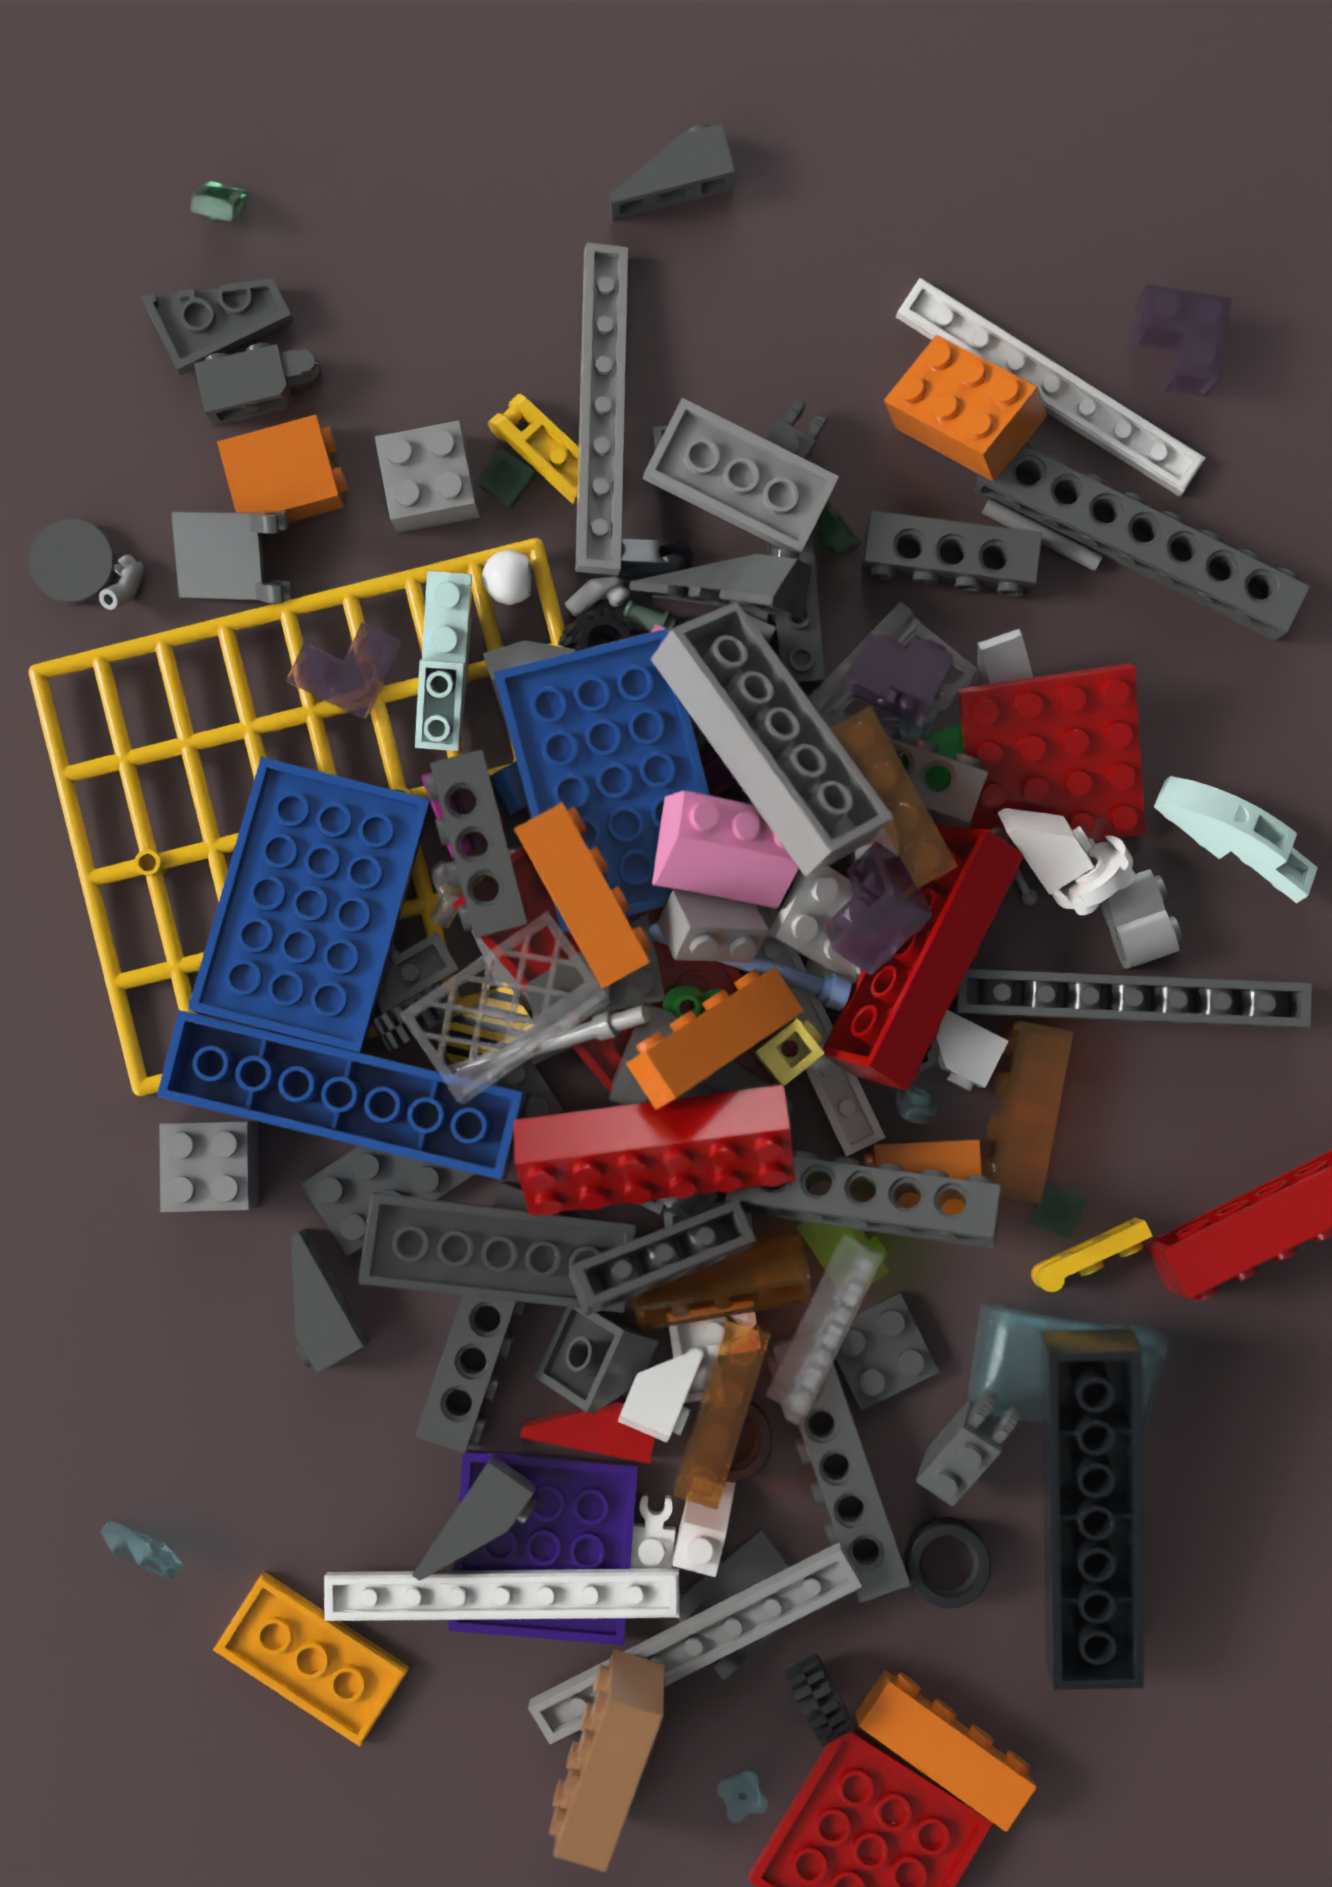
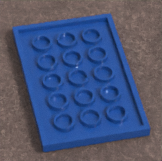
(611, 743)
(310, 905)

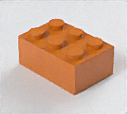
(965, 408)

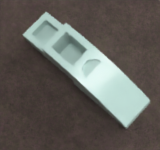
(444, 661)
(1233, 825)

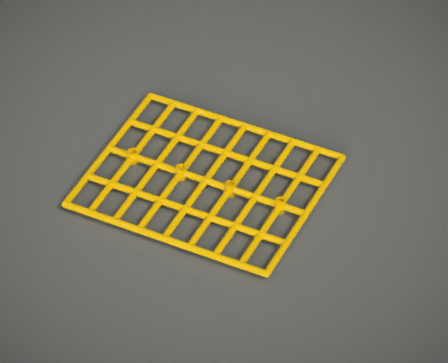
(250, 728)

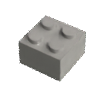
(427, 477)
(209, 1166)

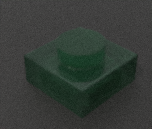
(218, 201)
(506, 478)
(1058, 1211)

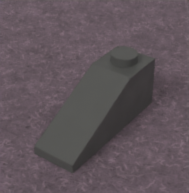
(685, 170)
(321, 1312)
(484, 1514)

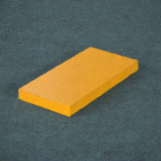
(311, 1660)

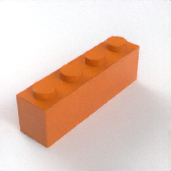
(582, 894)
(713, 1038)
(946, 1749)

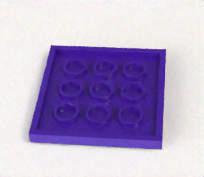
(577, 1523)

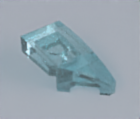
(141, 1549)

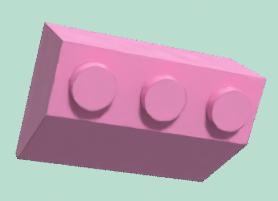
(721, 851)

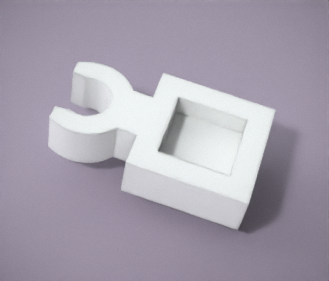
(652, 1541)

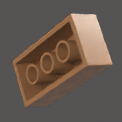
(607, 1759)

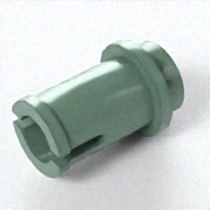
(646, 618)

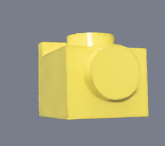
(784, 1068)

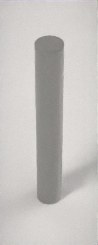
(1049, 537)

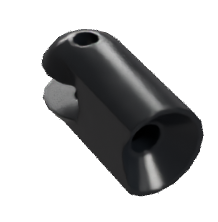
(652, 558)

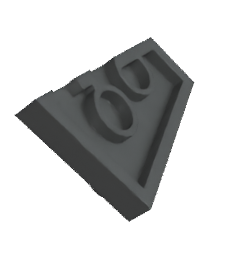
(216, 319)
(630, 991)

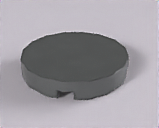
(72, 561)

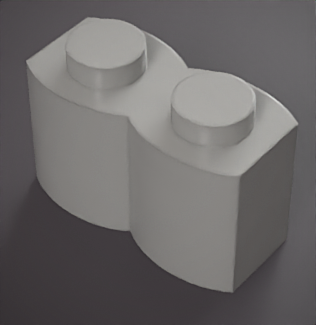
(1139, 921)

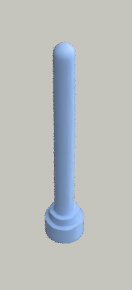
(831, 989)

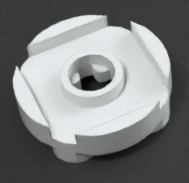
(1111, 873)

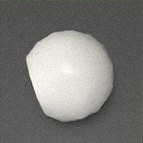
(507, 577)

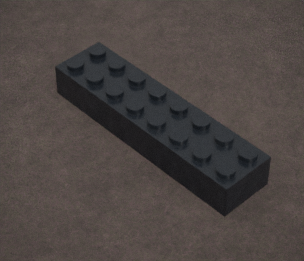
(1093, 1508)

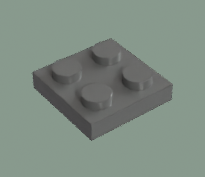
(884, 1352)

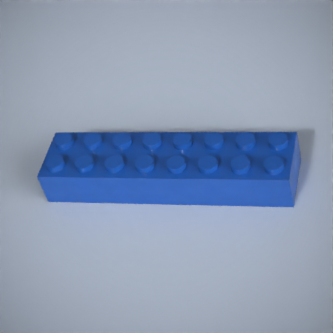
(339, 1095)

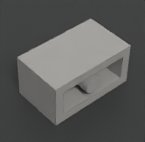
(711, 928)

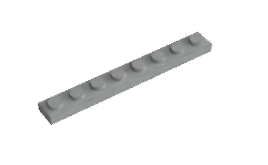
(602, 410)
(712, 1633)

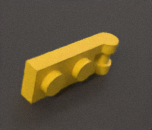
(540, 444)
(1089, 1255)

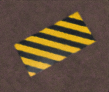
(492, 1029)

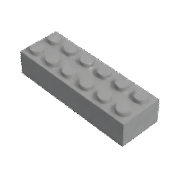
(771, 737)

